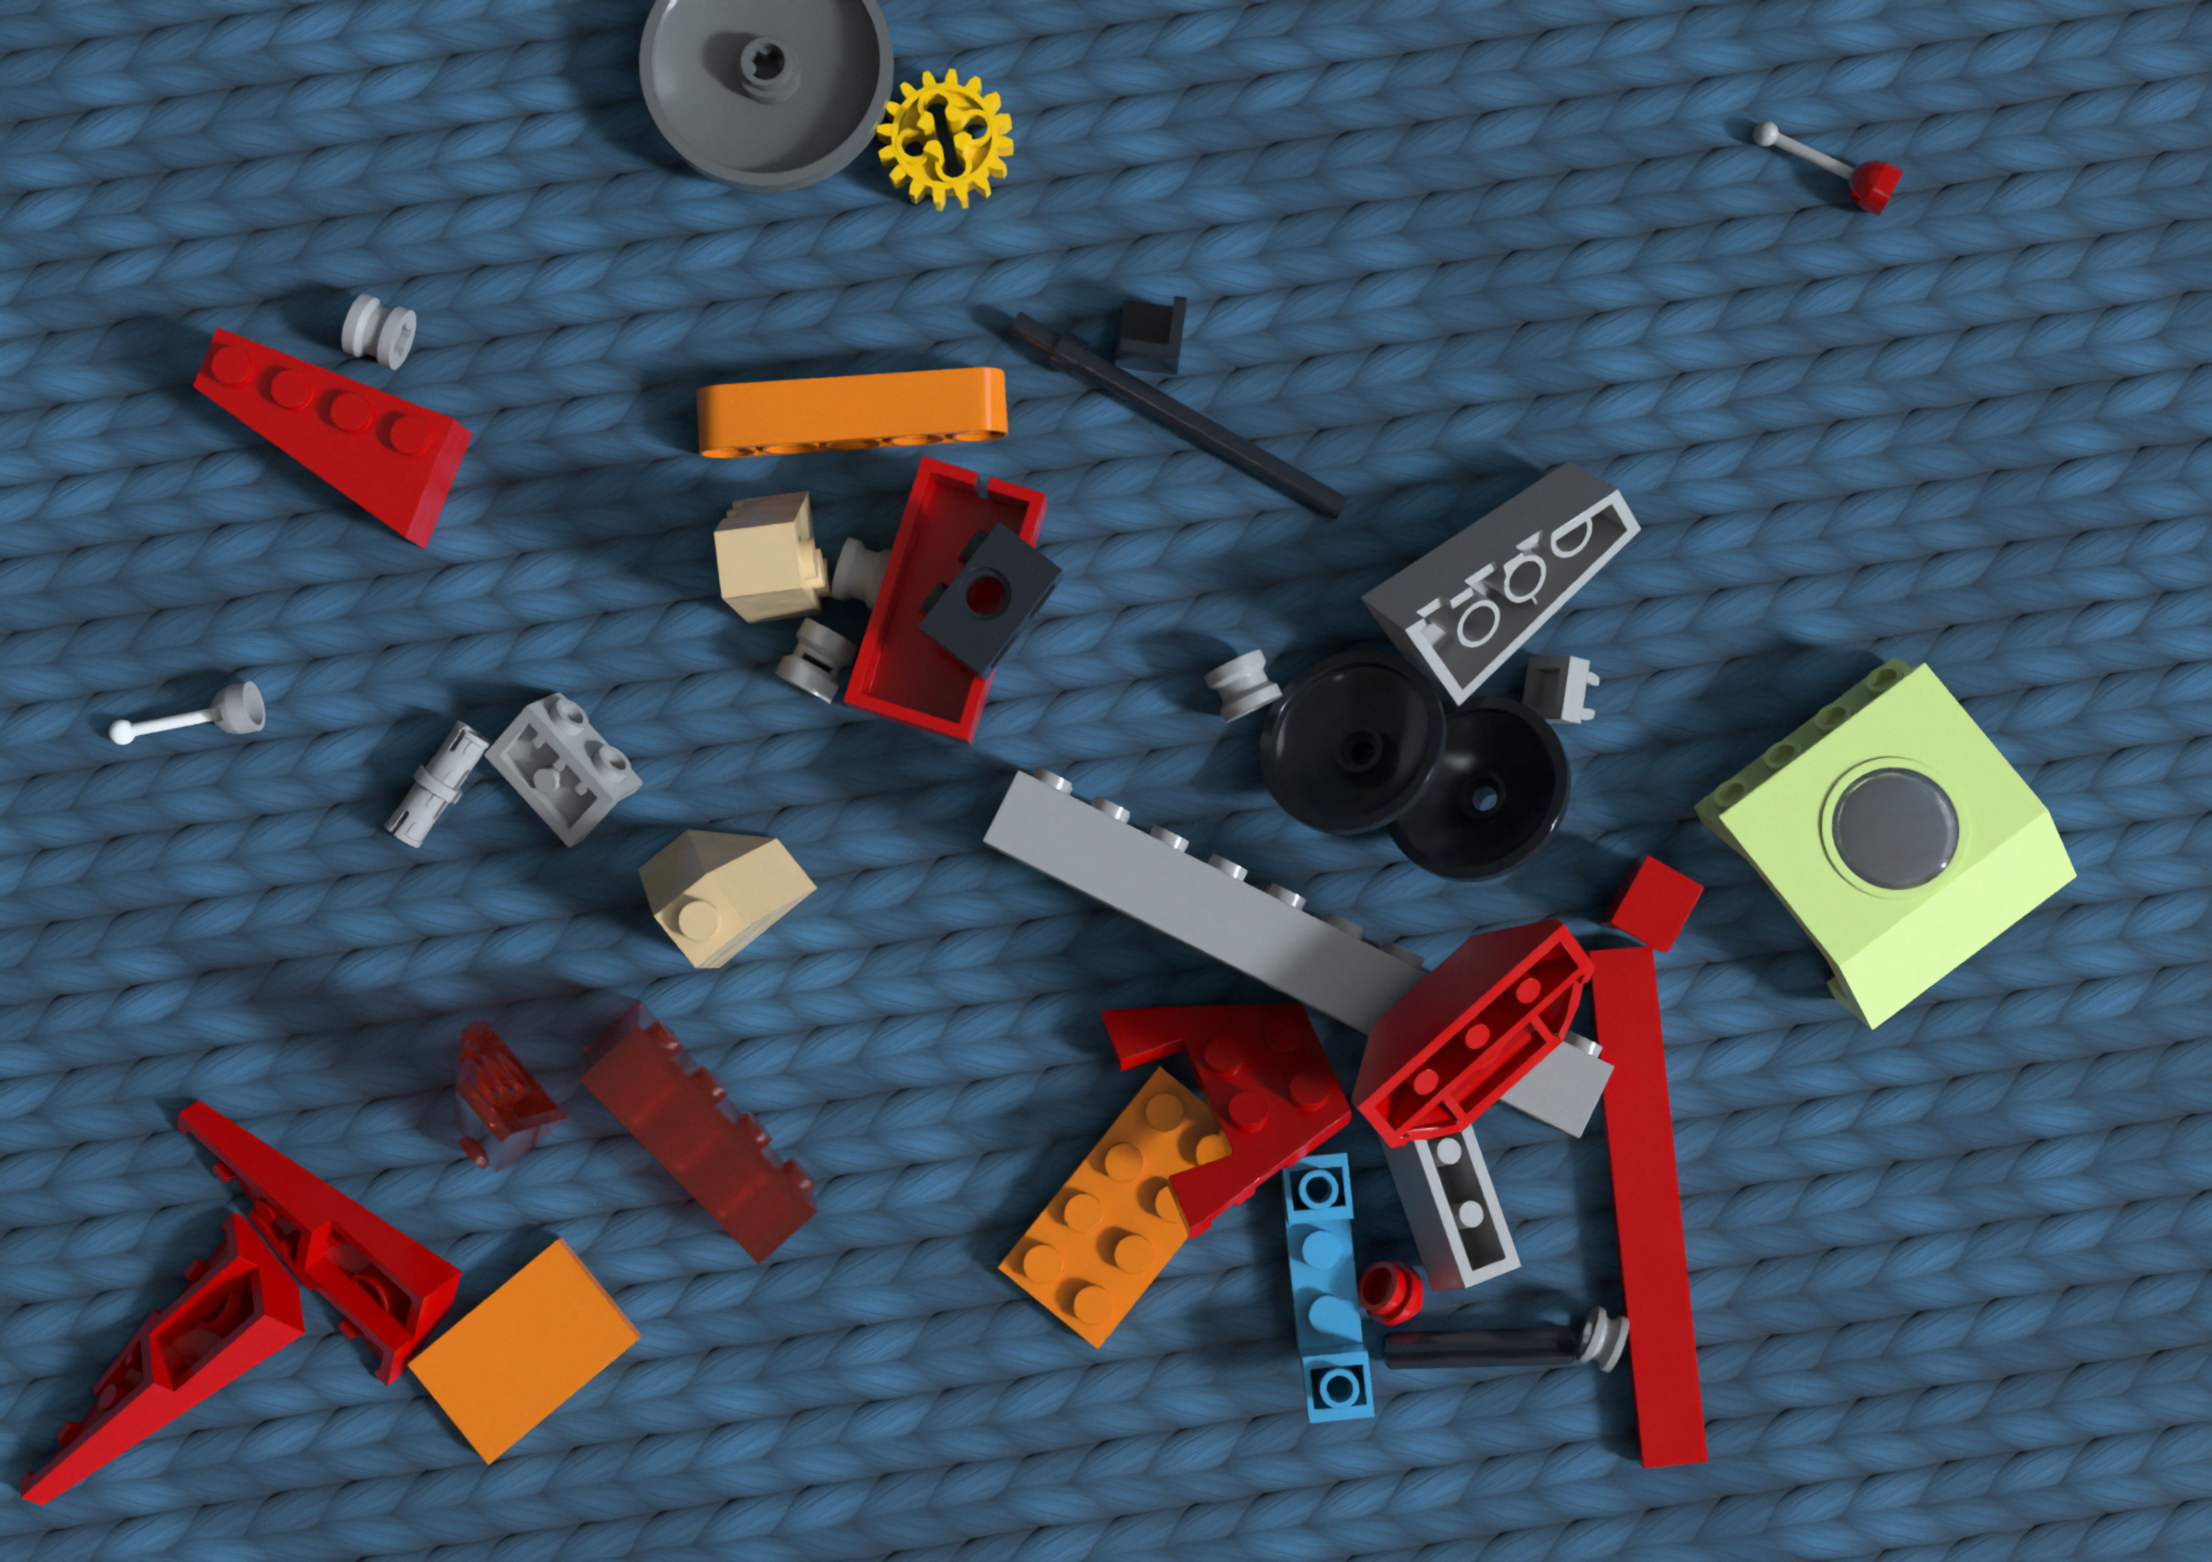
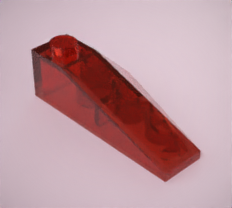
(499, 1101)

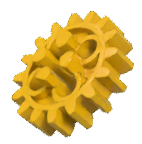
(962, 110)

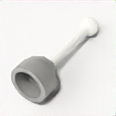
(233, 709)

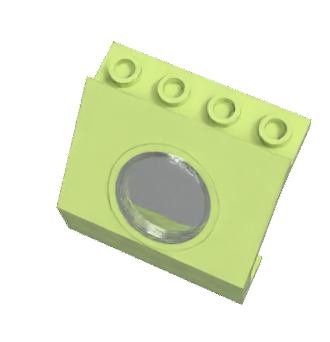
(1892, 836)

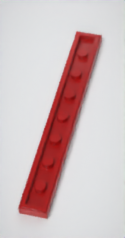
(1647, 1209)

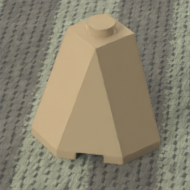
(721, 891)

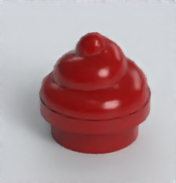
(1390, 1292)

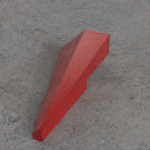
(365, 1267)

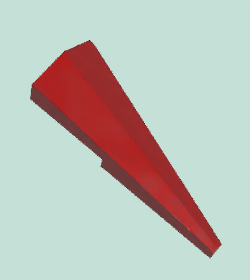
(218, 1328)

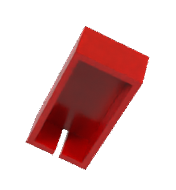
(898, 668)

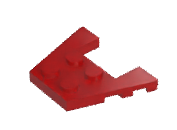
(1260, 1082)

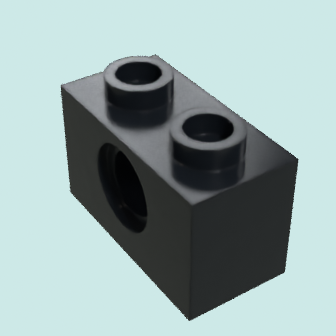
(980, 639)

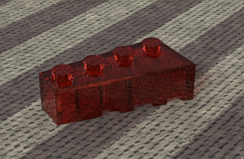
(698, 1132)

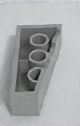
(1501, 578)

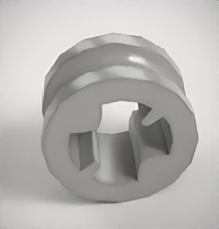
(1602, 1339)

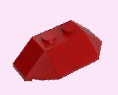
(1470, 1031)

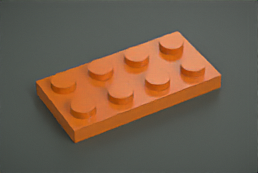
(1115, 1214)

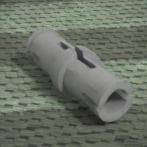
(437, 784)

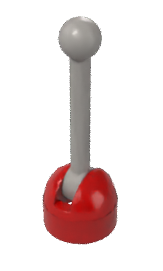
(1868, 183)

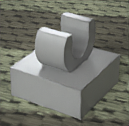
(1557, 688)

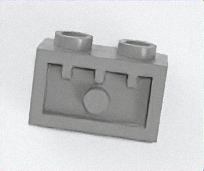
(563, 767)

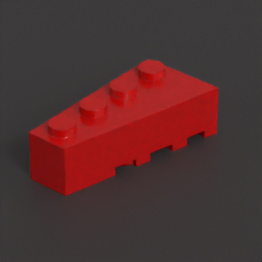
(355, 437)

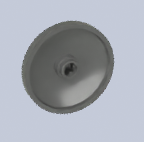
(767, 87)

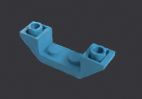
(1325, 1289)

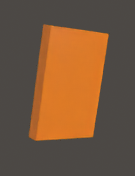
(524, 1350)

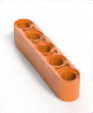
(851, 412)

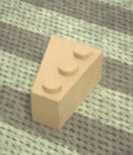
(771, 559)

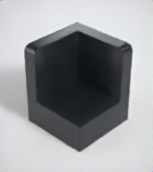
(1151, 336)

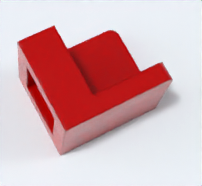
(1652, 903)

